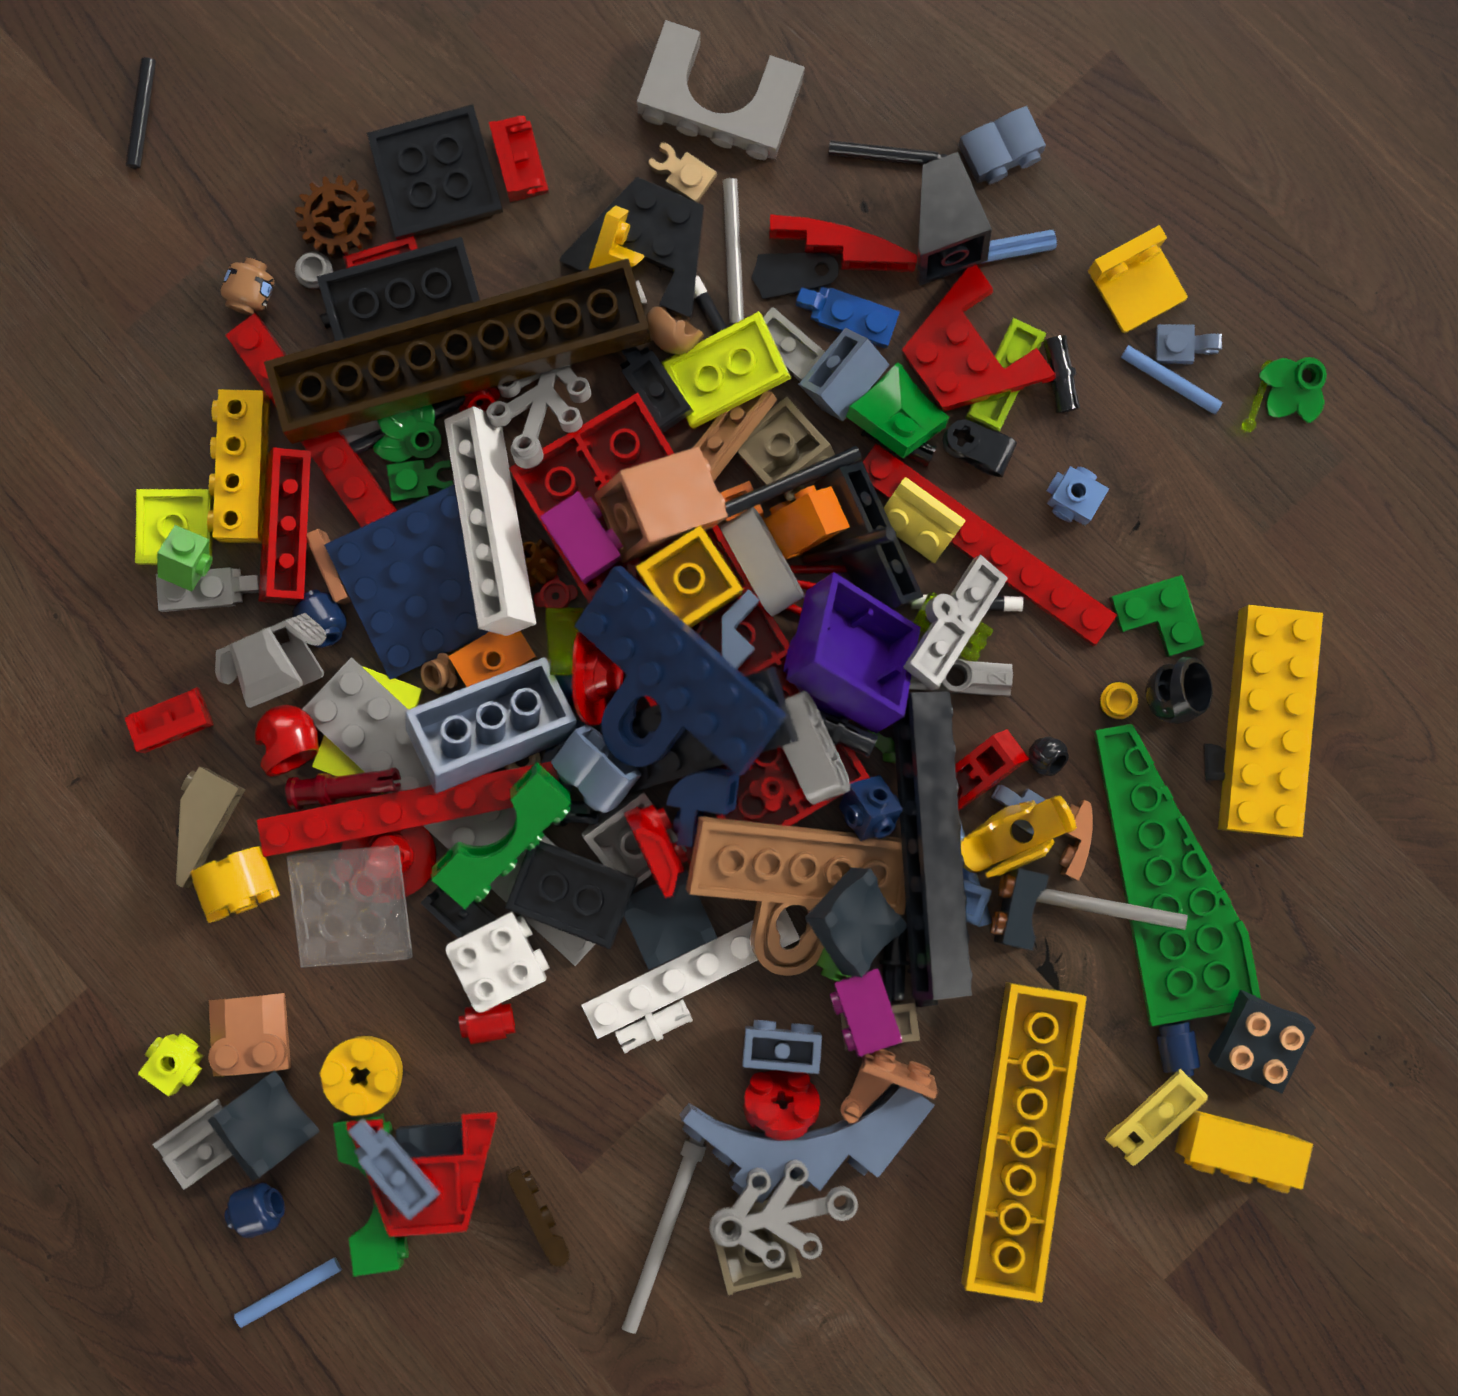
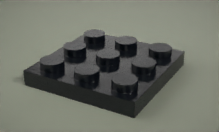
(434, 172)

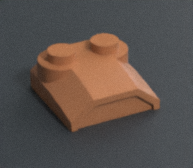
(249, 1035)

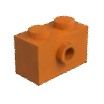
(806, 521)
(491, 656)

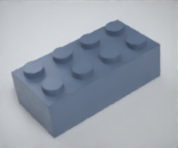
(490, 724)

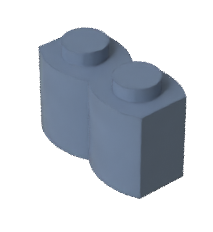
(1002, 145)
(594, 770)

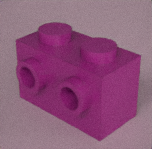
(582, 537)
(866, 1013)

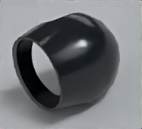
(1180, 692)

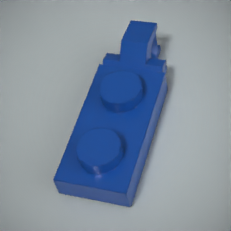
(842, 310)

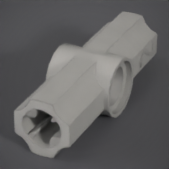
(980, 679)

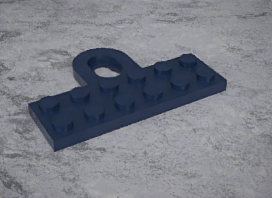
(680, 673)

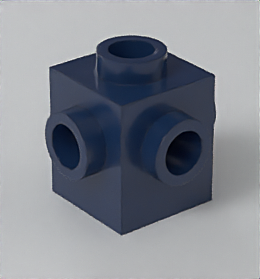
(870, 808)

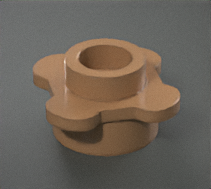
(439, 674)

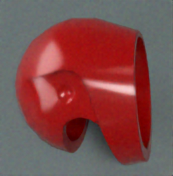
(288, 739)

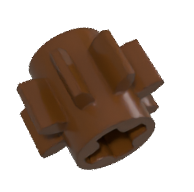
(540, 562)

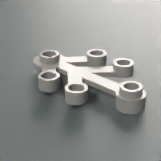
(526, 447)
(777, 1215)

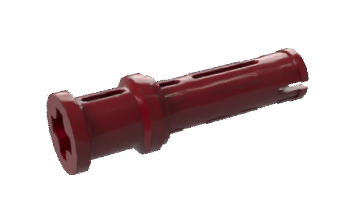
(326, 788)

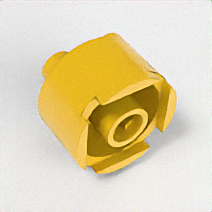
(234, 884)
(340, 1071)

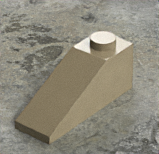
(203, 815)

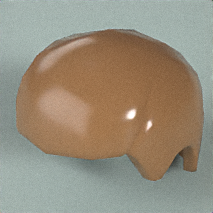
(672, 334)

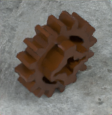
(350, 214)

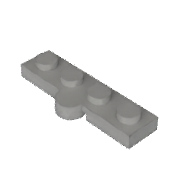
(954, 622)

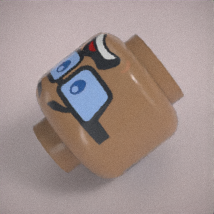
(247, 286)

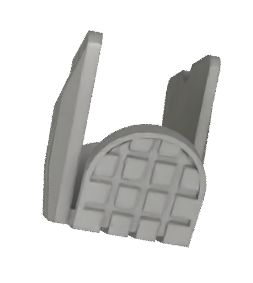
(269, 668)

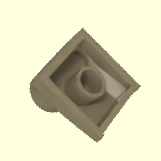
(747, 1270)

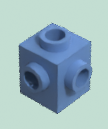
(1088, 490)

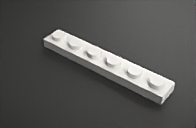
(679, 977)

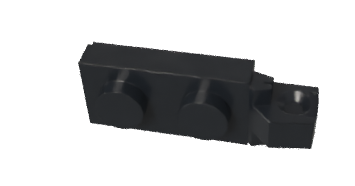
(655, 387)

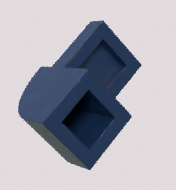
(699, 793)

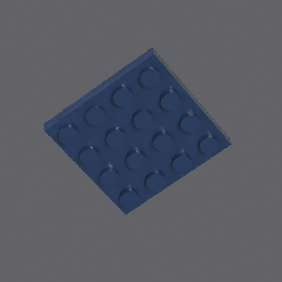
(410, 582)

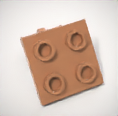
(877, 1074)

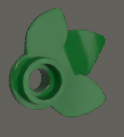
(1290, 391)
(402, 432)

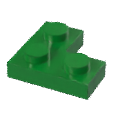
(1165, 604)

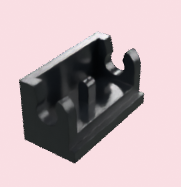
(453, 916)

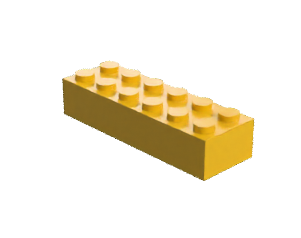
(1270, 721)

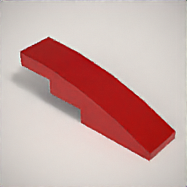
(857, 248)

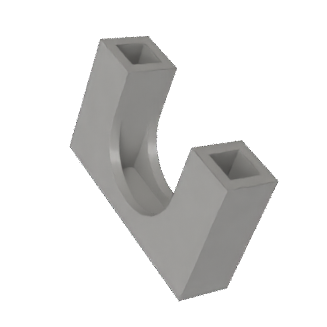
(755, 127)

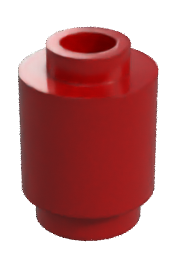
(487, 1025)

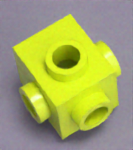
(160, 1069)

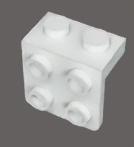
(497, 961)

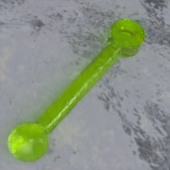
(1249, 423)

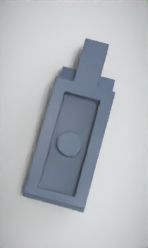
(393, 1169)

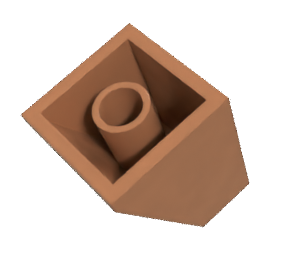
(661, 502)

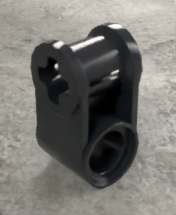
(984, 448)

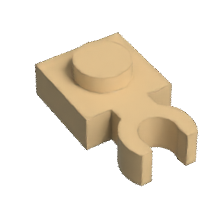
(687, 176)

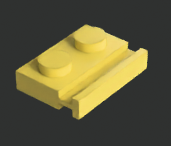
(922, 520)

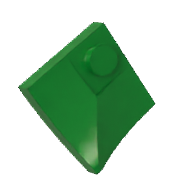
(898, 413)

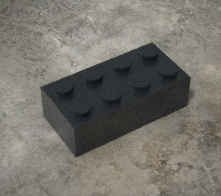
(398, 288)

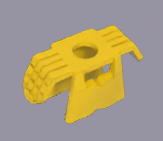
(994, 840)

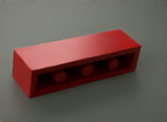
(284, 526)

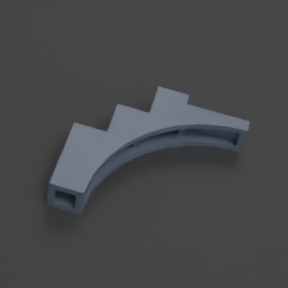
(869, 1142)

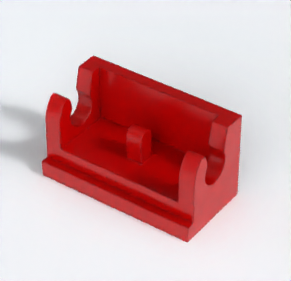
(518, 158)
(169, 721)

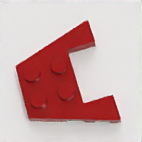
(957, 361)
(453, 1175)

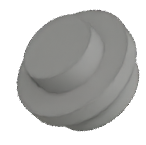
(310, 266)

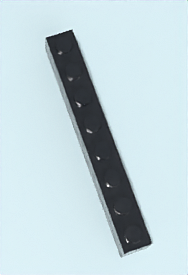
(932, 848)

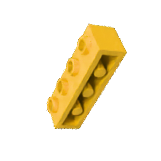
(239, 465)

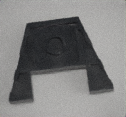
(663, 230)

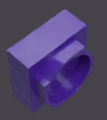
(852, 654)

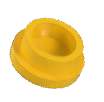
(1118, 700)

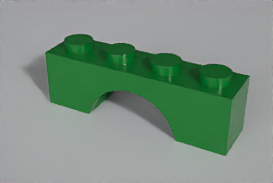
(469, 869)
(370, 1246)

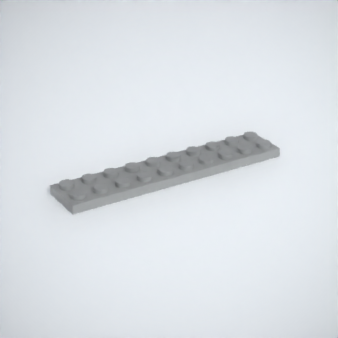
(372, 732)

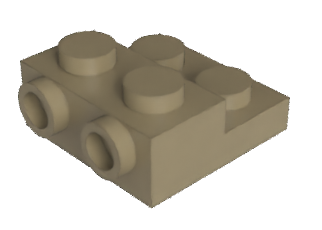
(783, 445)

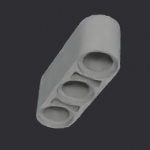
(762, 561)
(814, 753)

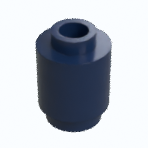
(1178, 1048)

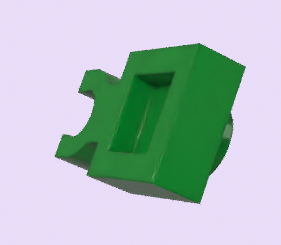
(412, 480)

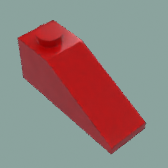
(987, 766)

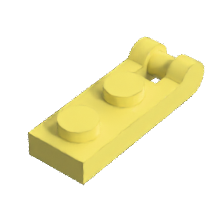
(1157, 1117)

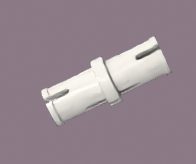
(653, 1026)

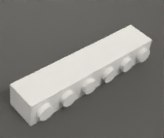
(489, 523)

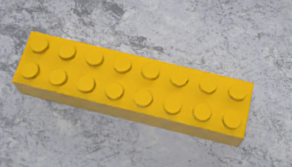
(1023, 1142)

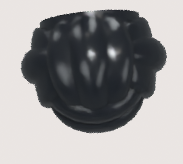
(1048, 756)

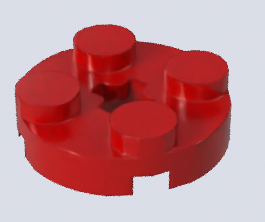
(787, 1086)

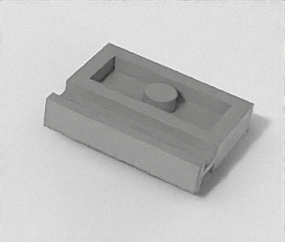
(193, 1147)

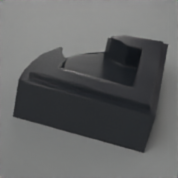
(1214, 762)

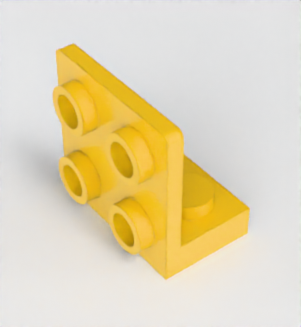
(1137, 280)

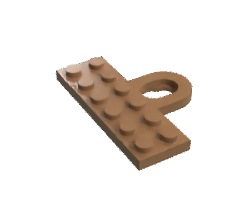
(784, 869)

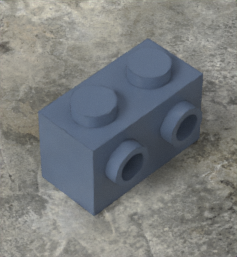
(844, 373)
(782, 1048)

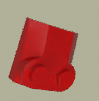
(659, 852)

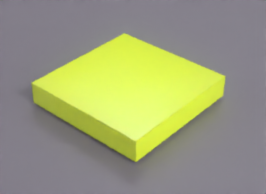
(162, 509)

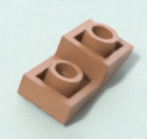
(1075, 856)

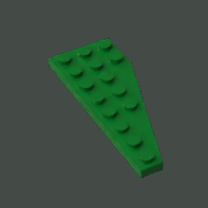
(1165, 869)

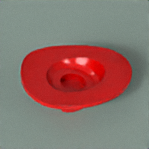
(593, 680)
(416, 853)

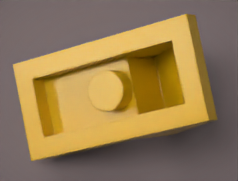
(614, 232)

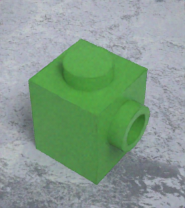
(183, 558)

